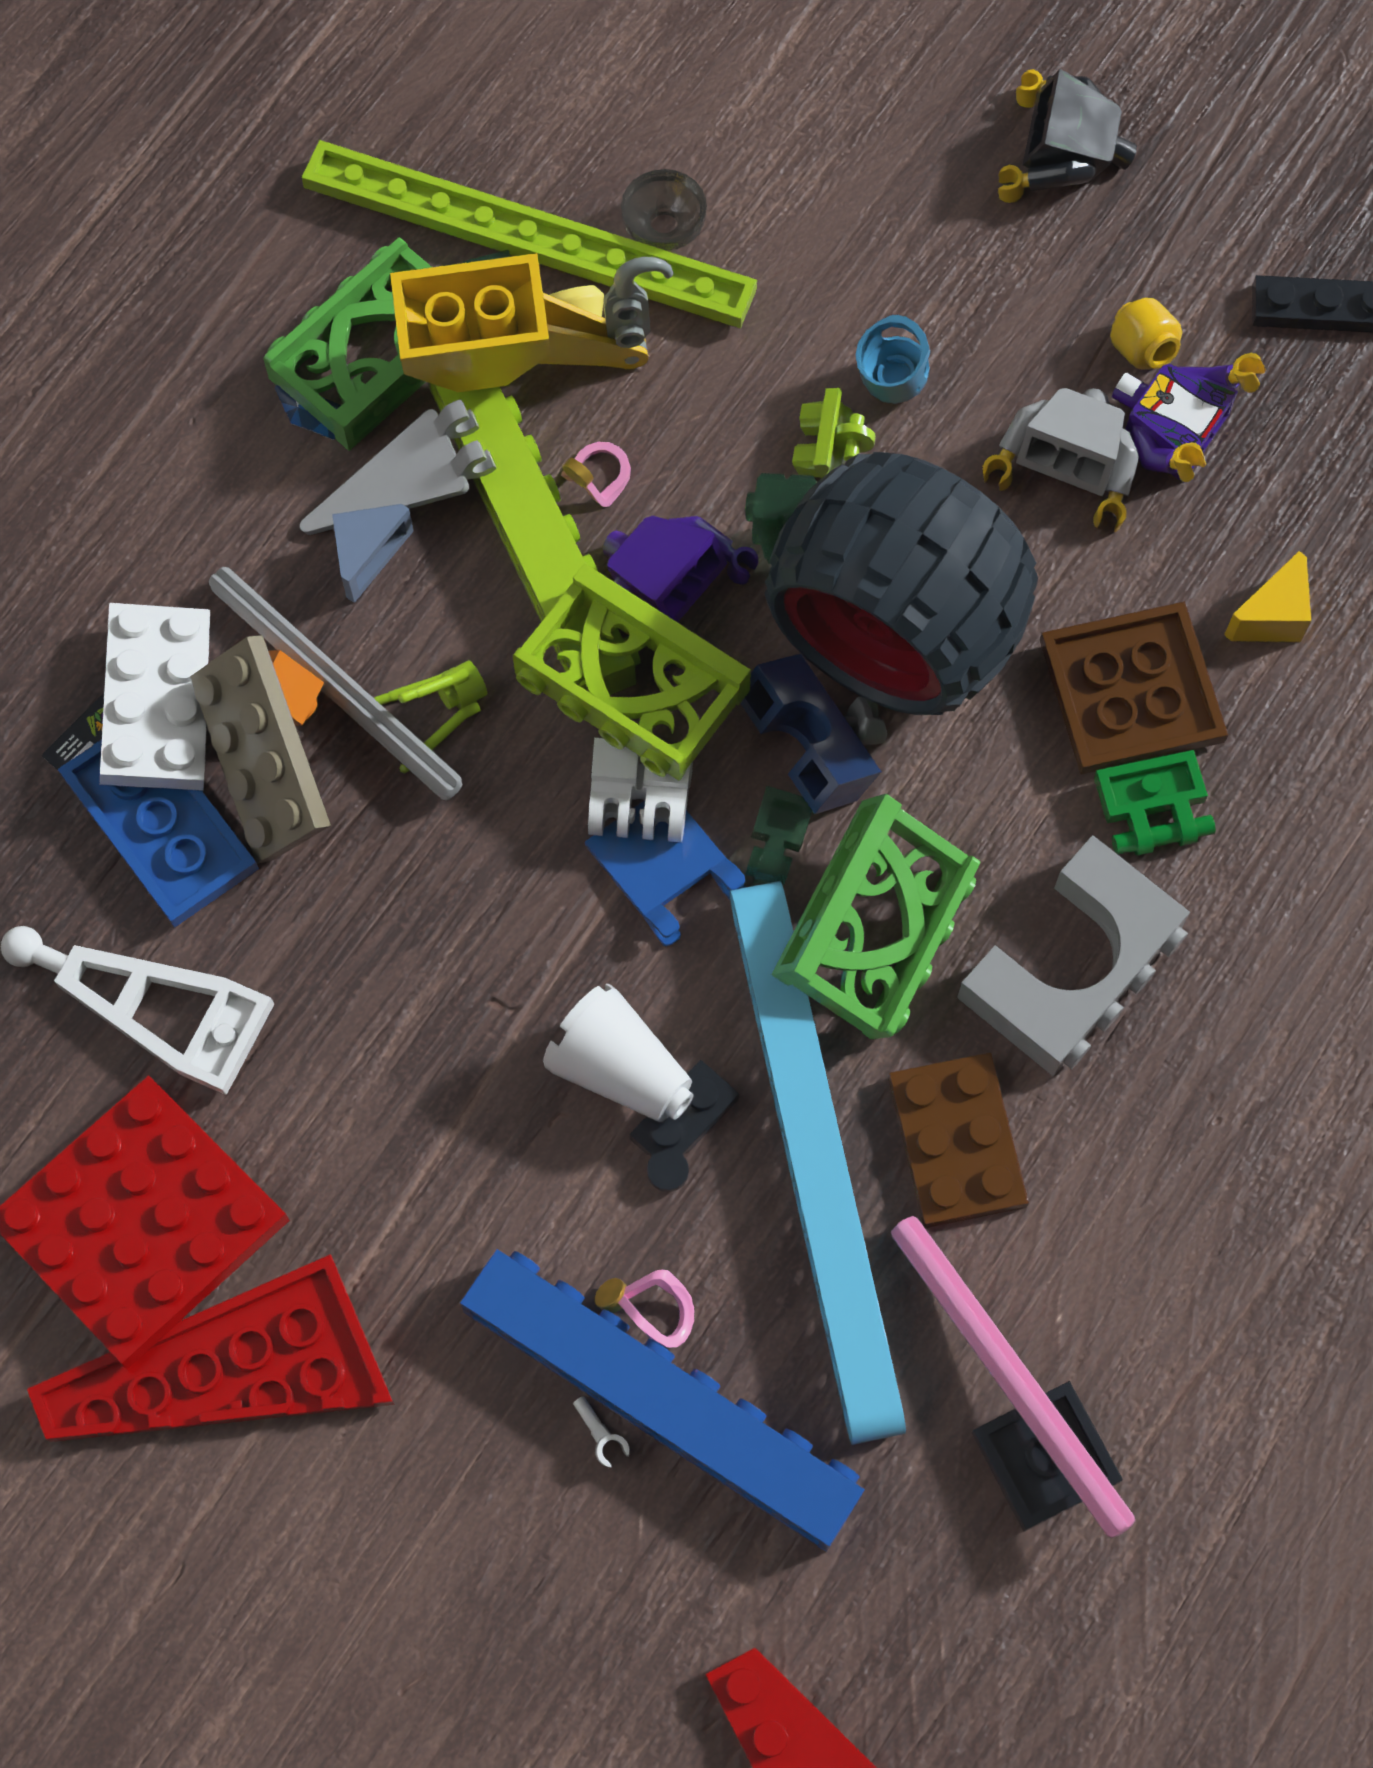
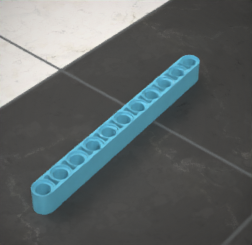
(818, 1172)

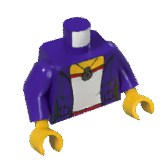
(1183, 411)

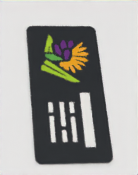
(78, 737)

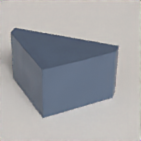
(368, 542)

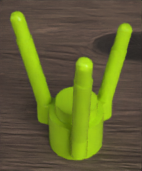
(456, 687)

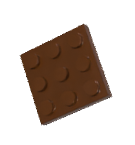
(1133, 687)

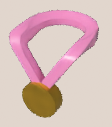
(575, 471)
(615, 1294)

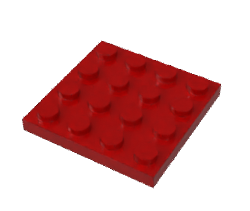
(138, 1221)

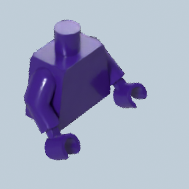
(674, 561)

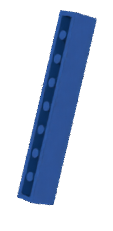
(663, 1399)

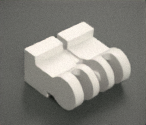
(619, 779)

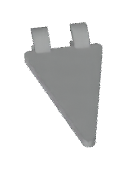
(411, 469)

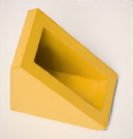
(1278, 609)

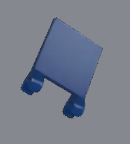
(661, 870)

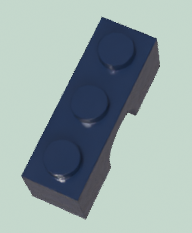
(792, 700)

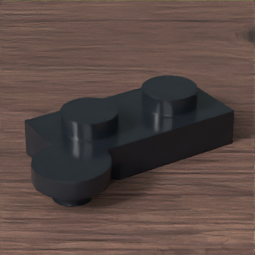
(673, 1138)

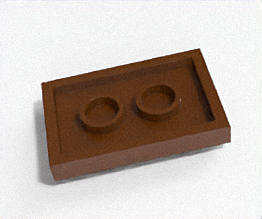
(957, 1140)

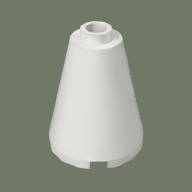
(619, 1057)

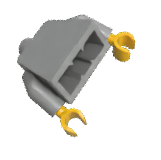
(1074, 441)

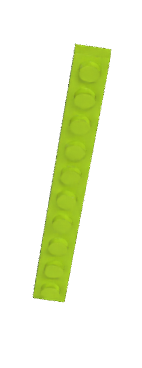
(524, 231)

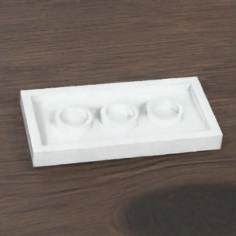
(150, 707)

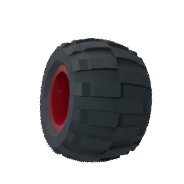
(902, 583)

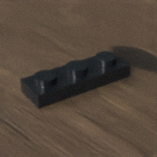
(1312, 303)

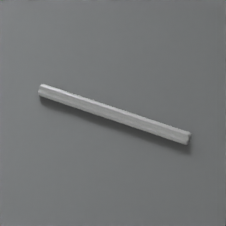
(337, 684)

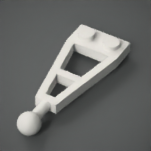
(221, 1038)

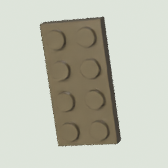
(259, 749)

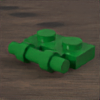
(1151, 788)

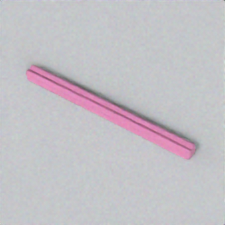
(1013, 1378)

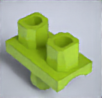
(838, 432)

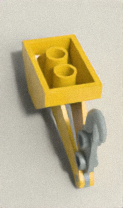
(493, 323)

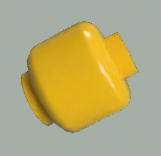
(1146, 334)

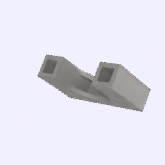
(1055, 1022)

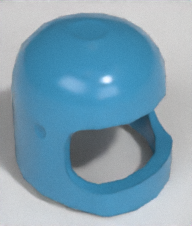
(899, 358)

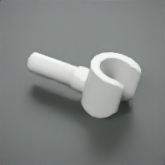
(598, 1430)

